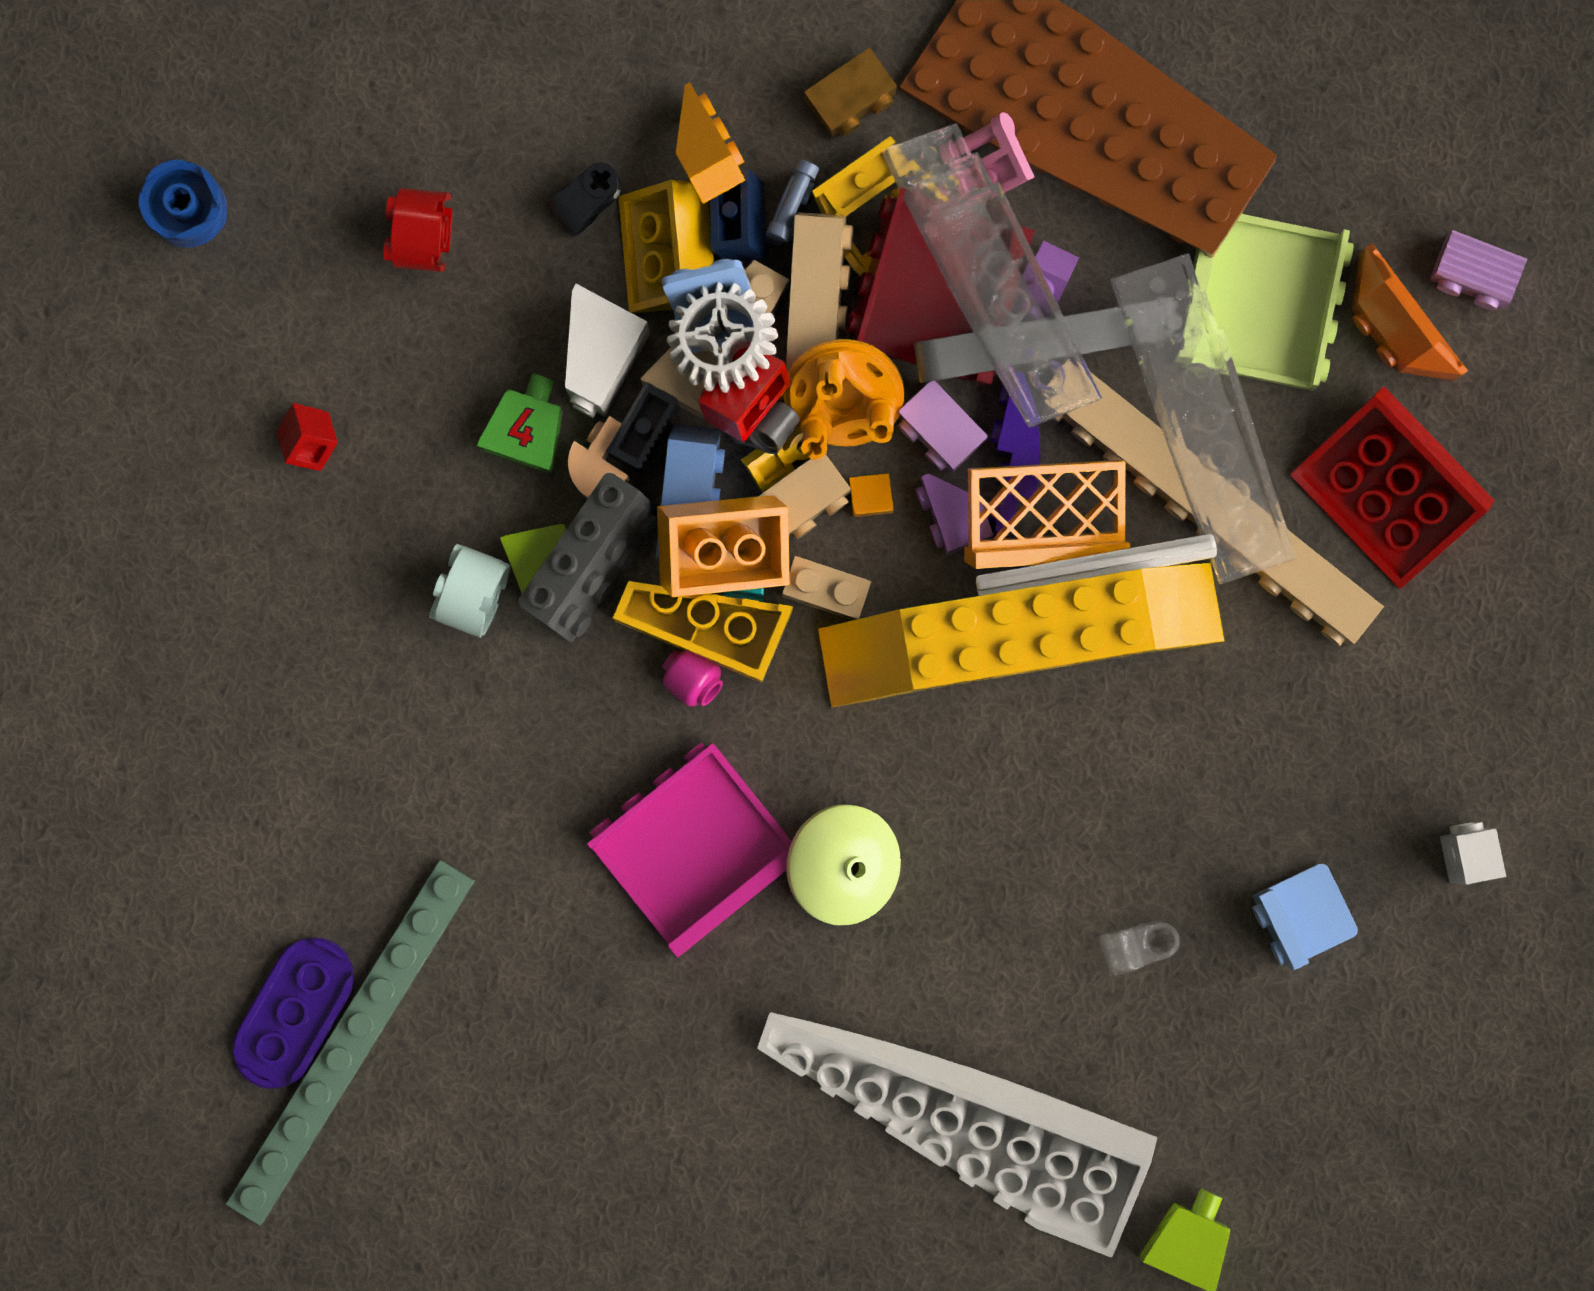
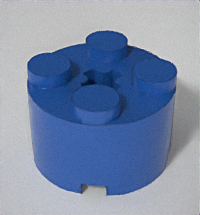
(161, 203)

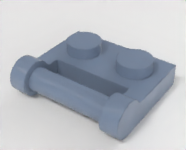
(796, 193)

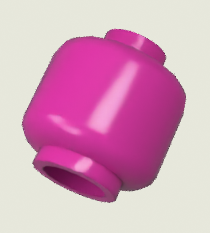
(691, 678)

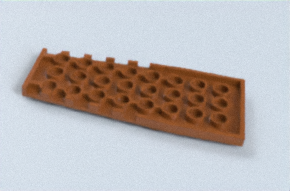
(1092, 115)

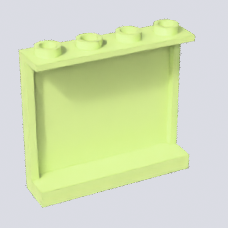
(1277, 297)

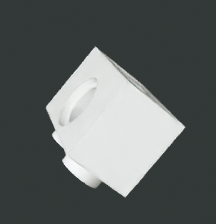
(1472, 854)

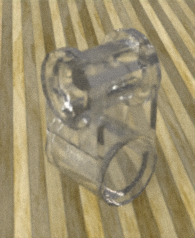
(1131, 948)

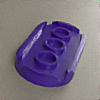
(293, 1012)

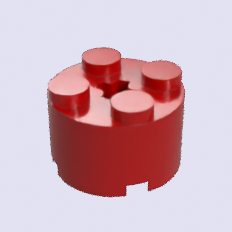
(418, 229)

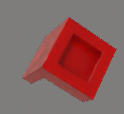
(306, 437)

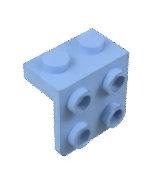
(690, 282)
(1304, 916)

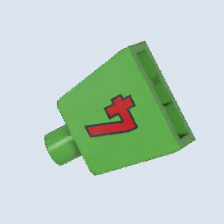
(525, 427)

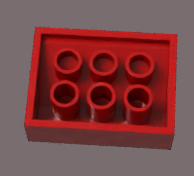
(1392, 488)

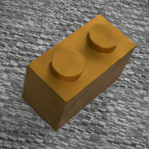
(851, 94)

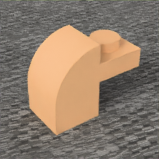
(589, 464)

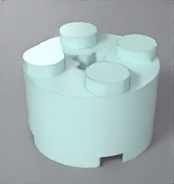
(469, 591)

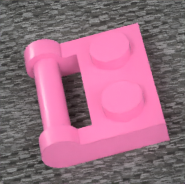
(1007, 164)

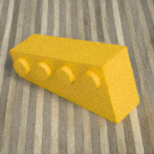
(716, 627)

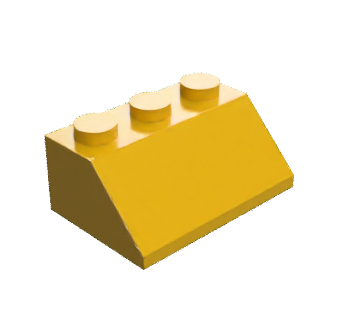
(661, 233)

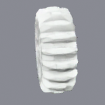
(689, 336)

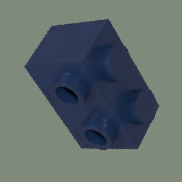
(739, 220)

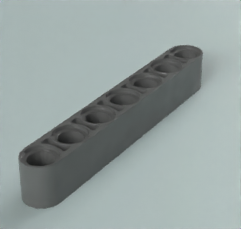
(965, 356)

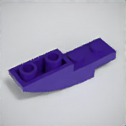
(1022, 445)

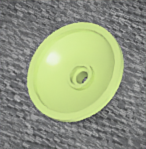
(823, 858)

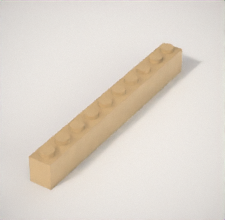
(1307, 581)

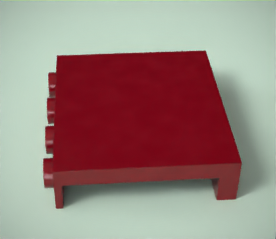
(905, 291)

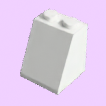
(600, 350)

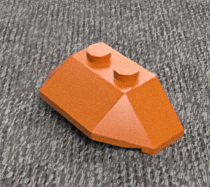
(1398, 323)

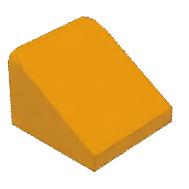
(871, 495)

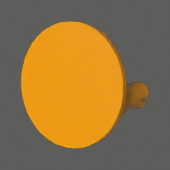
(844, 395)

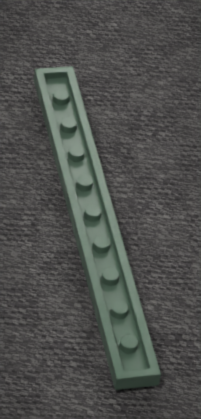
(350, 1042)

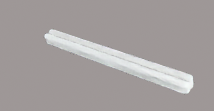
(1100, 564)

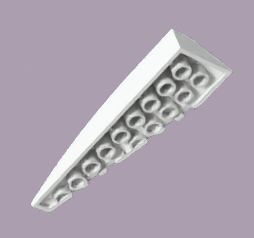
(1025, 1148)

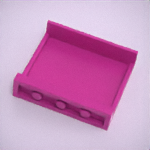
(693, 848)

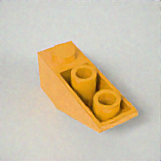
(703, 150)

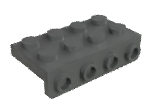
(590, 557)

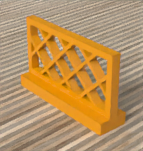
(1040, 548)

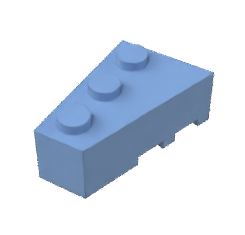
(692, 466)

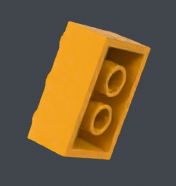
(723, 545)

